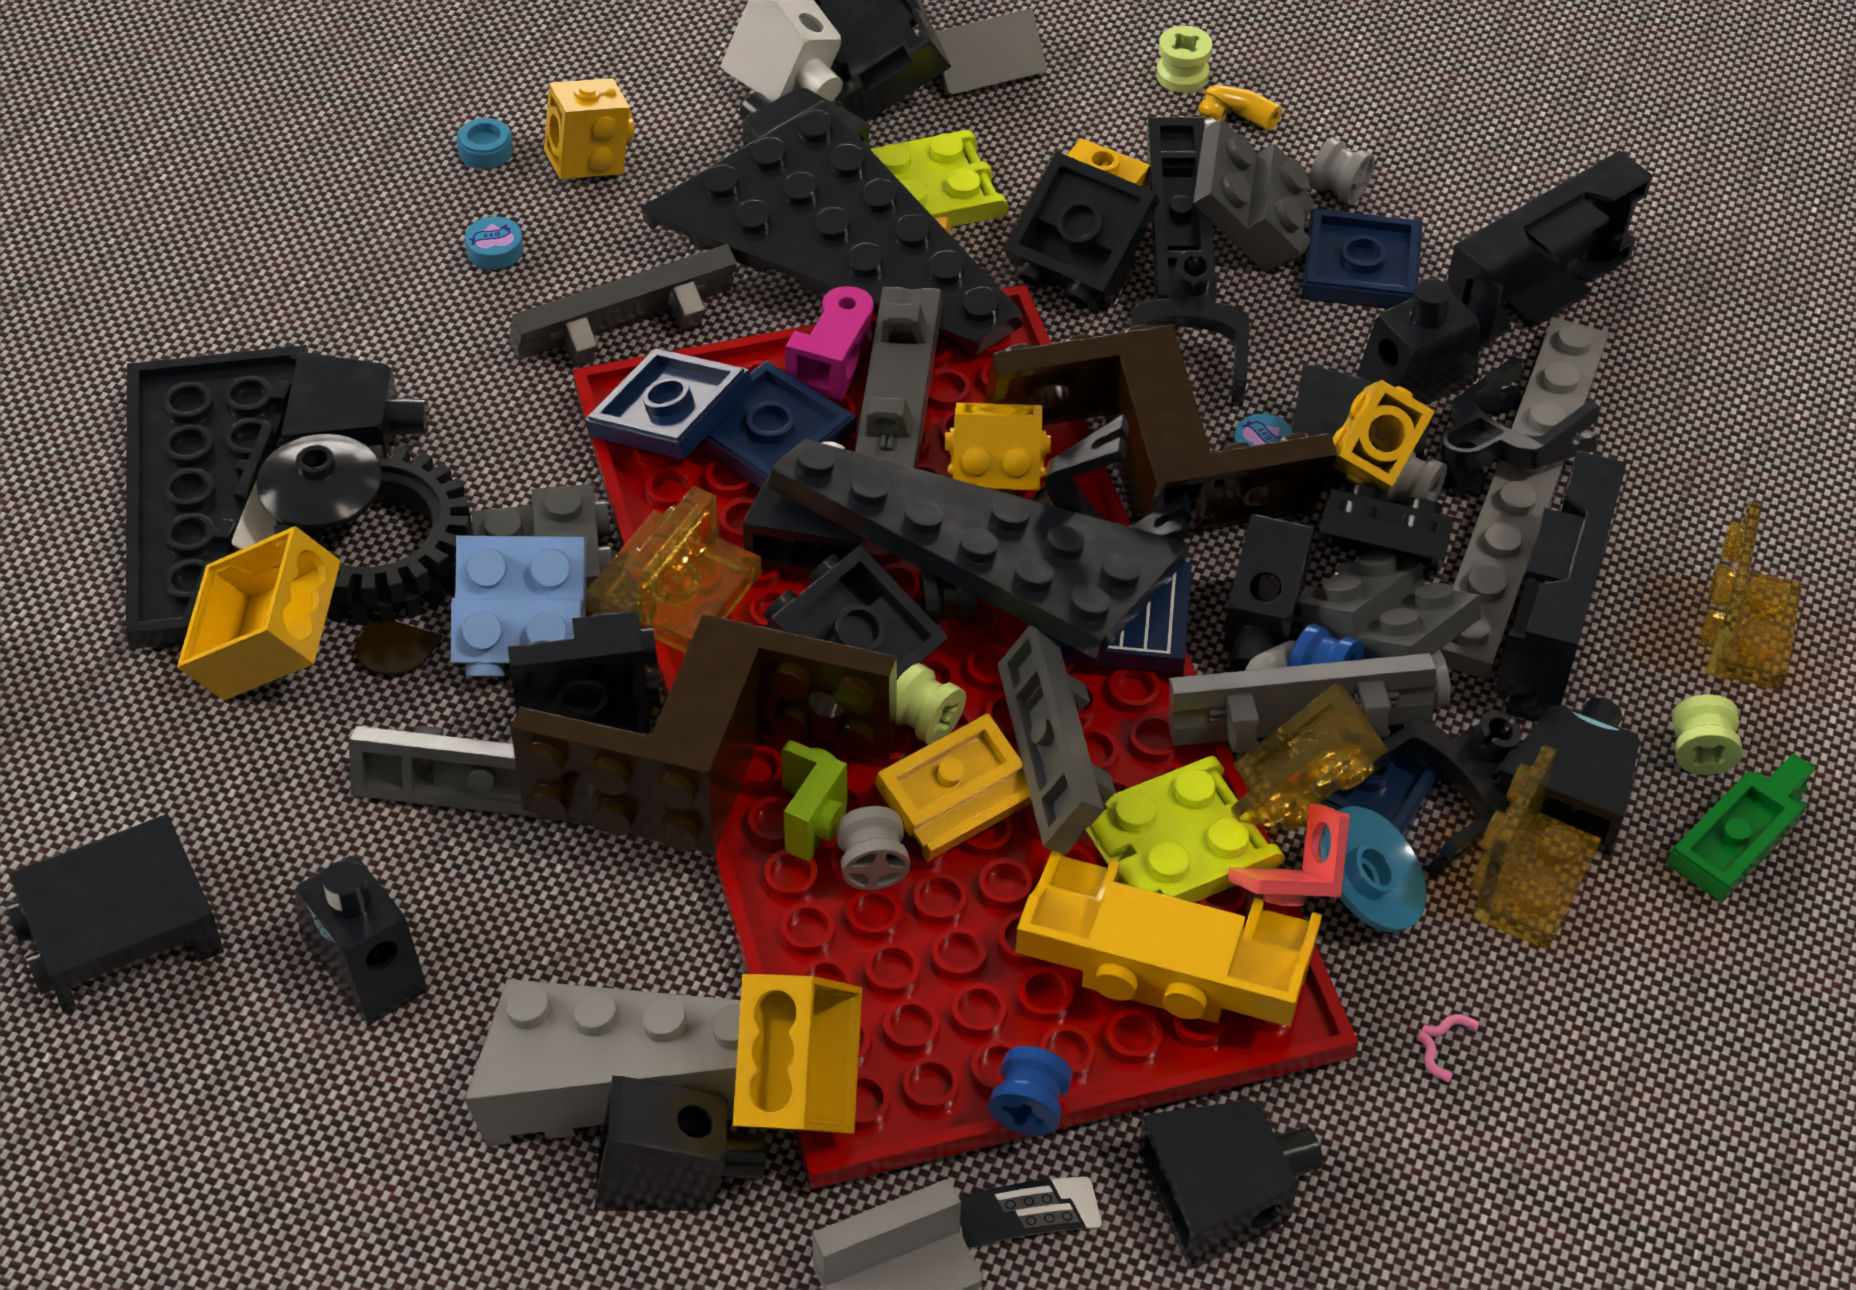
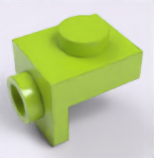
(818, 800)

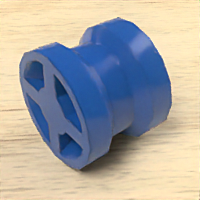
(1318, 647)
(1030, 1091)

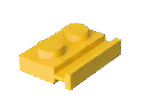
(956, 786)

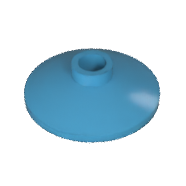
(1380, 872)

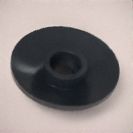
(319, 481)

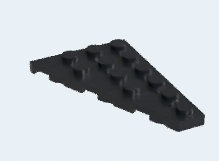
(834, 217)

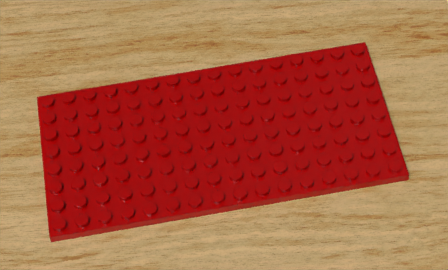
(941, 944)

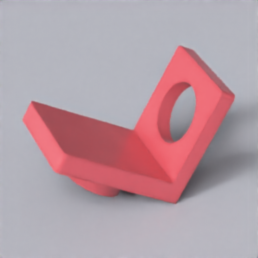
(1316, 878)

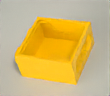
(259, 614)
(797, 1054)

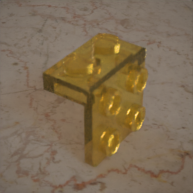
(1307, 761)

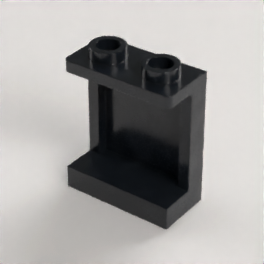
(110, 907)

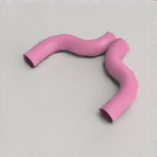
(1429, 1031)

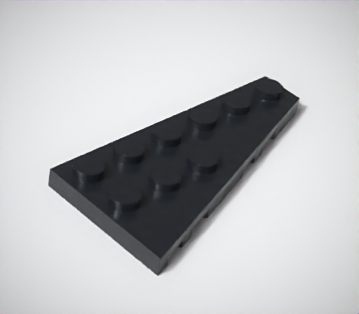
(190, 466)
(1028, 558)

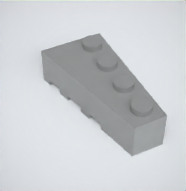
(560, 1044)

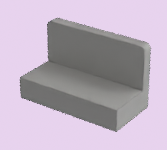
(991, 52)
(899, 1246)

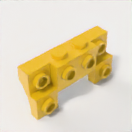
(1165, 947)

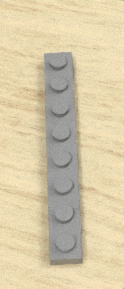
(1517, 496)

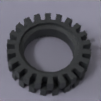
(424, 571)

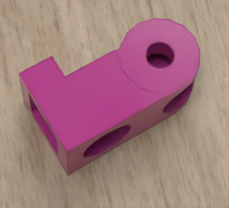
(837, 344)

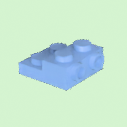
(514, 595)

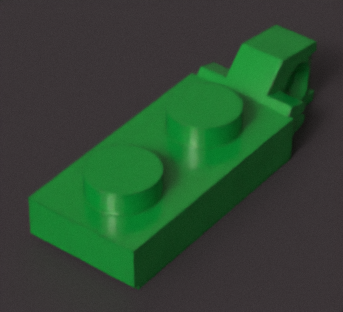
(1742, 828)

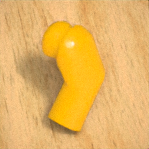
(1241, 102)

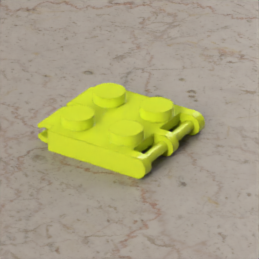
(943, 179)
(1180, 834)

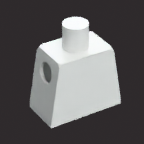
(784, 49)

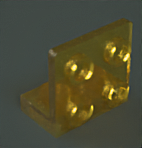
(1754, 615)
(1531, 861)

